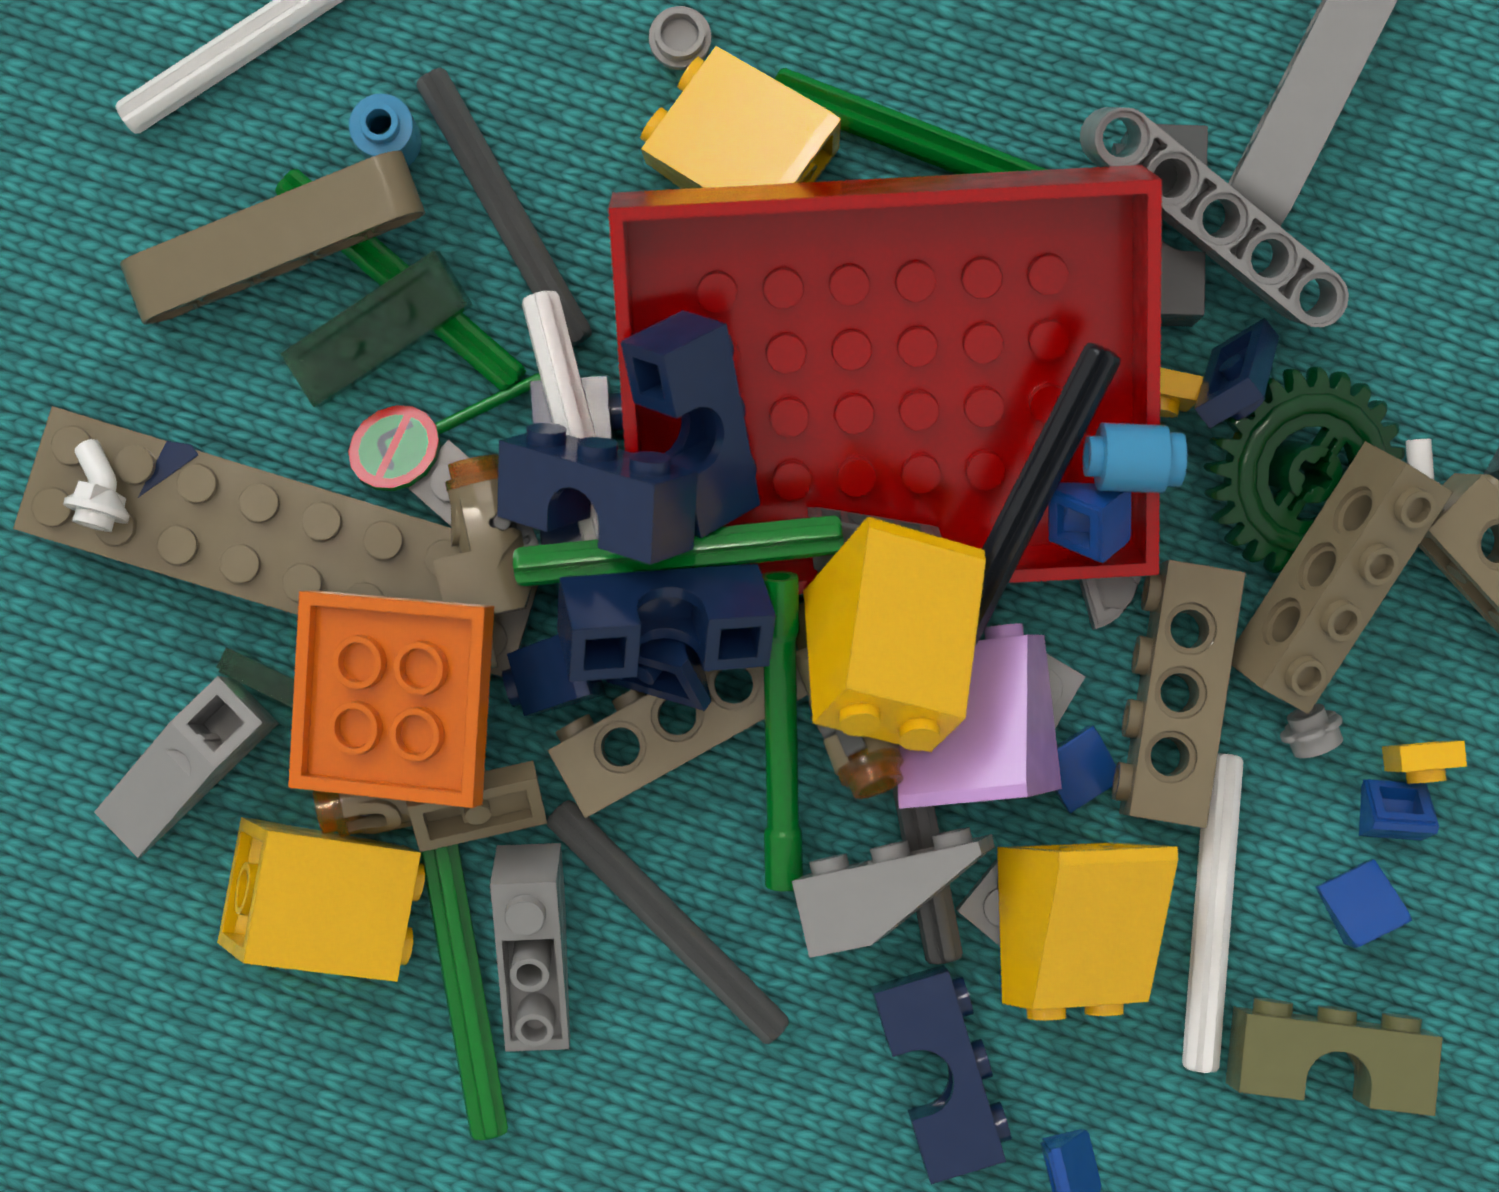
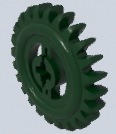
(1261, 460)

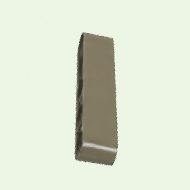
(273, 237)

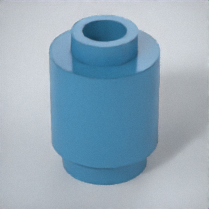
(378, 113)
(1135, 458)

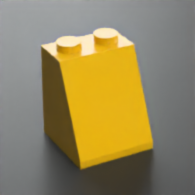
(738, 129)
(894, 635)
(320, 901)
(1081, 925)

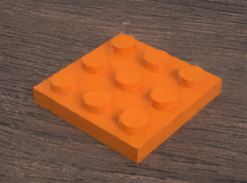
(391, 697)

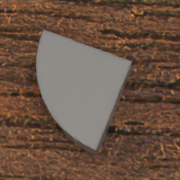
(1107, 597)

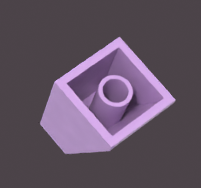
(1008, 732)

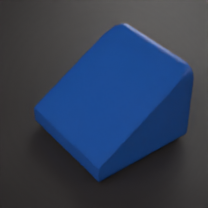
(1089, 520)
(1084, 768)
(1363, 904)
(1071, 1162)

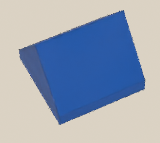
(1396, 810)

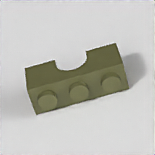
(1392, 1061)

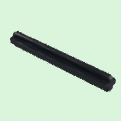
(1044, 472)

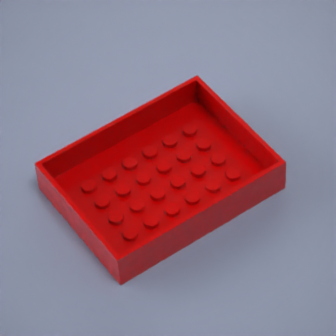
(908, 336)

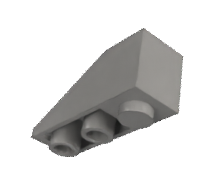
(185, 763)
(865, 901)
(531, 946)

